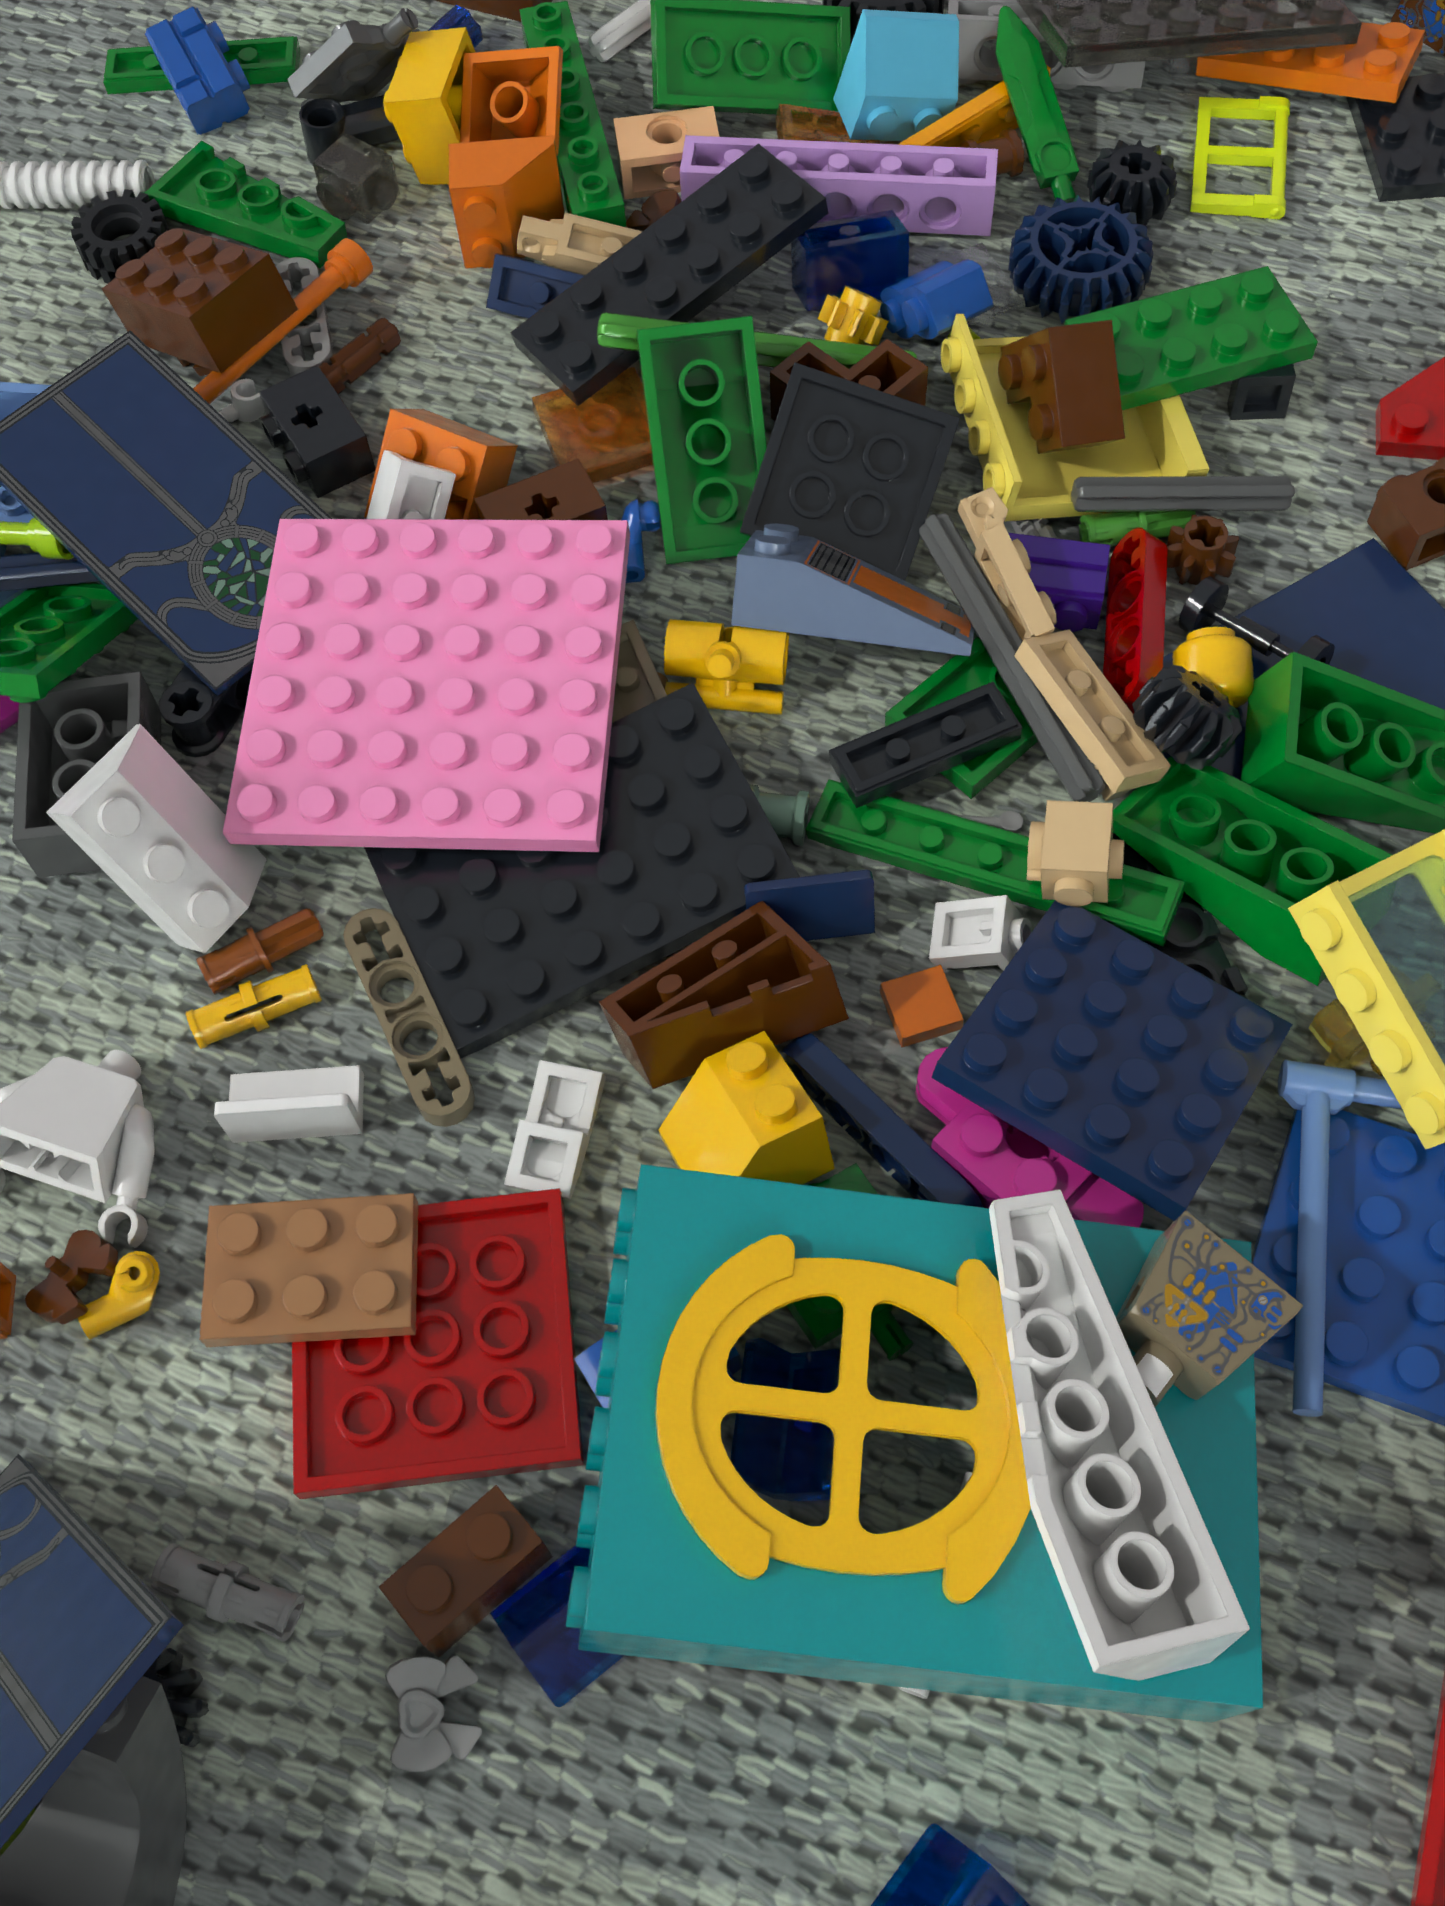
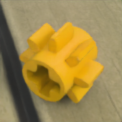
(853, 318)

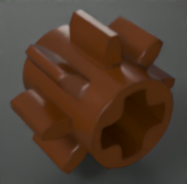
(1201, 549)

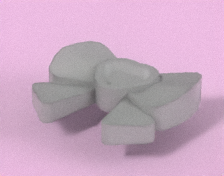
(424, 1738)

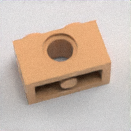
(653, 146)

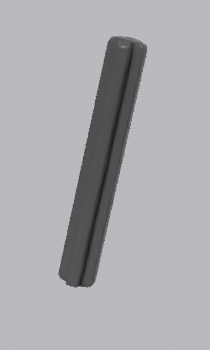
(1182, 493)

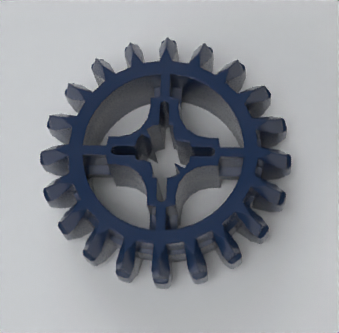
(1080, 258)

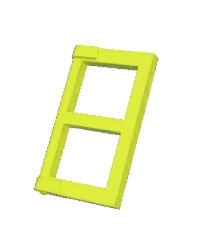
(1256, 205)

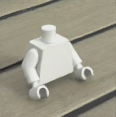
(83, 1134)

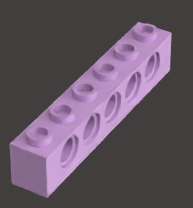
(924, 185)

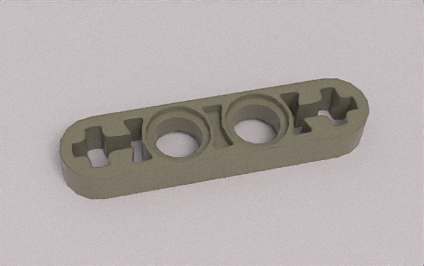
(409, 1015)

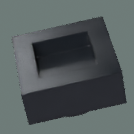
(1262, 394)

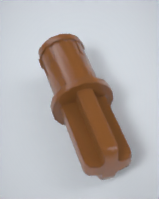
(259, 950)

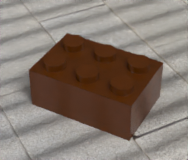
(200, 298)

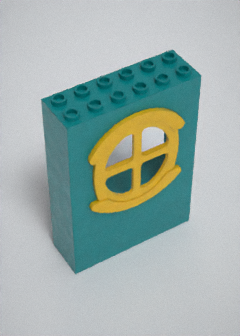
(956, 1604)

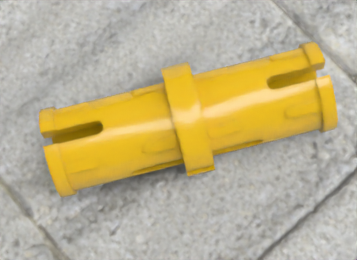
(211, 1021)

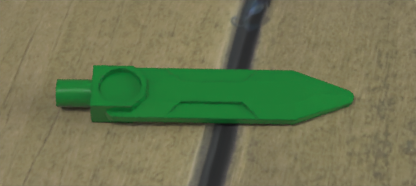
(1035, 106)

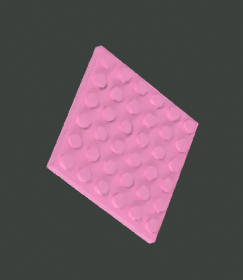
(433, 685)

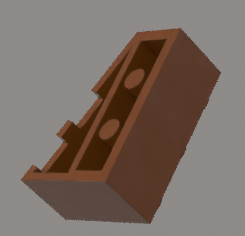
(721, 991)

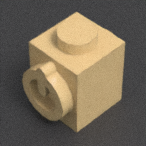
(1075, 852)

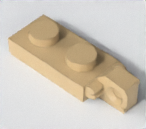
(571, 242)
(1006, 565)

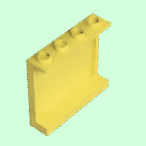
(1040, 485)

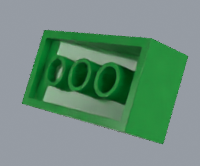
(703, 432)
(1345, 746)
(1241, 855)

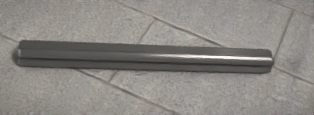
(1001, 644)

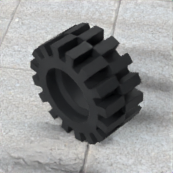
(111, 219)

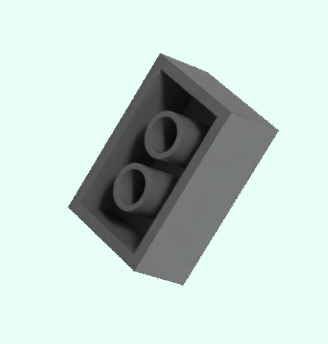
(58, 746)

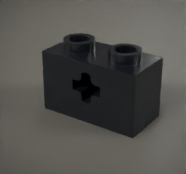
(316, 431)

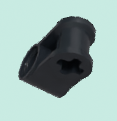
(199, 715)

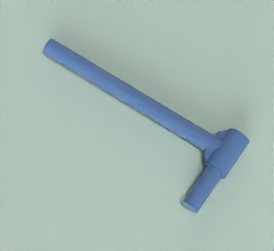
(1318, 1093)

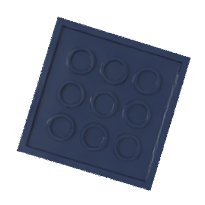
(1114, 1056)

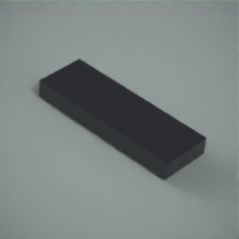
(925, 744)

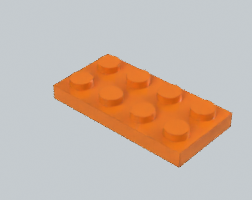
(1366, 70)

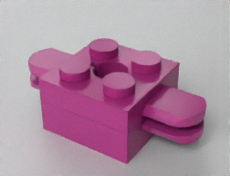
(1009, 1163)

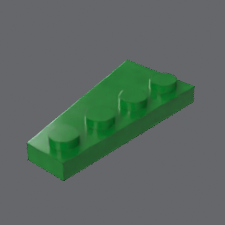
(235, 205)

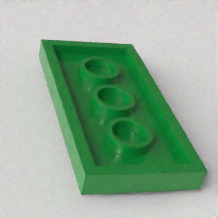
(747, 54)
(1204, 336)
(53, 633)

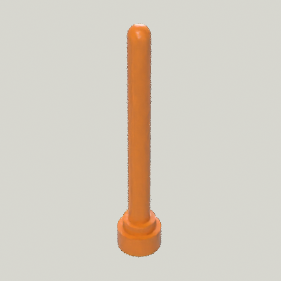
(345, 267)

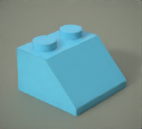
(898, 74)

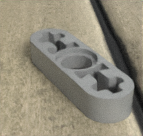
(314, 334)

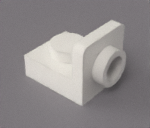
(977, 932)

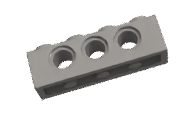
(979, 24)

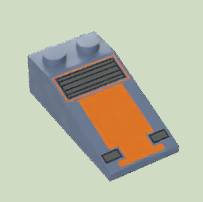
(821, 591)

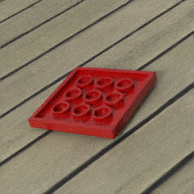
(480, 1382)

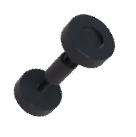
(1206, 605)

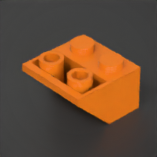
(476, 458)

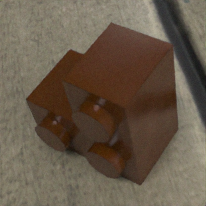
(883, 369)
(1070, 382)

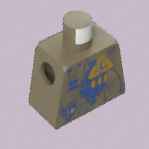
(1198, 1311)

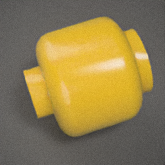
(1219, 660)

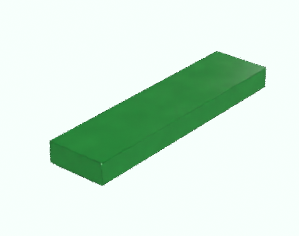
(260, 59)

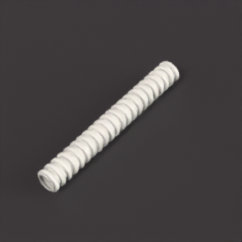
(69, 183)

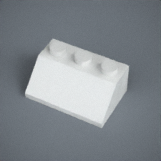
(161, 841)

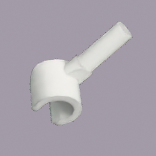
(245, 404)

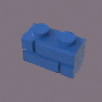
(198, 71)

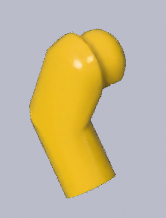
(128, 1295)

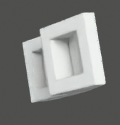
(556, 1129)

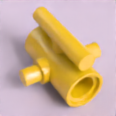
(727, 664)

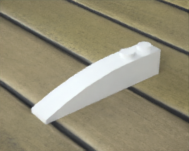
(1100, 1462)

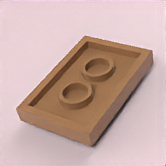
(310, 1270)

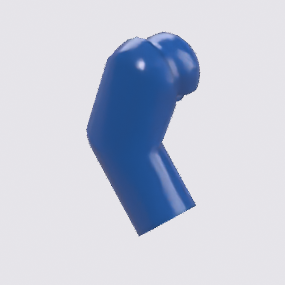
(640, 518)

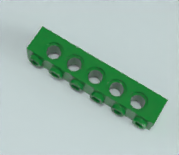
(583, 153)

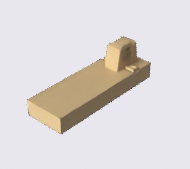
(1092, 712)

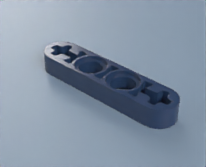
(875, 1124)

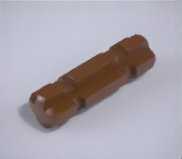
(361, 354)

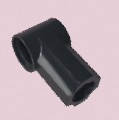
(327, 120)

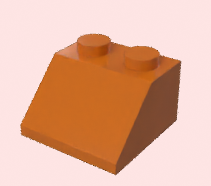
(511, 94)
(497, 185)

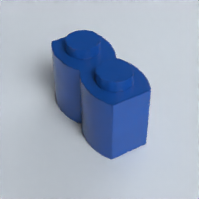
(933, 297)

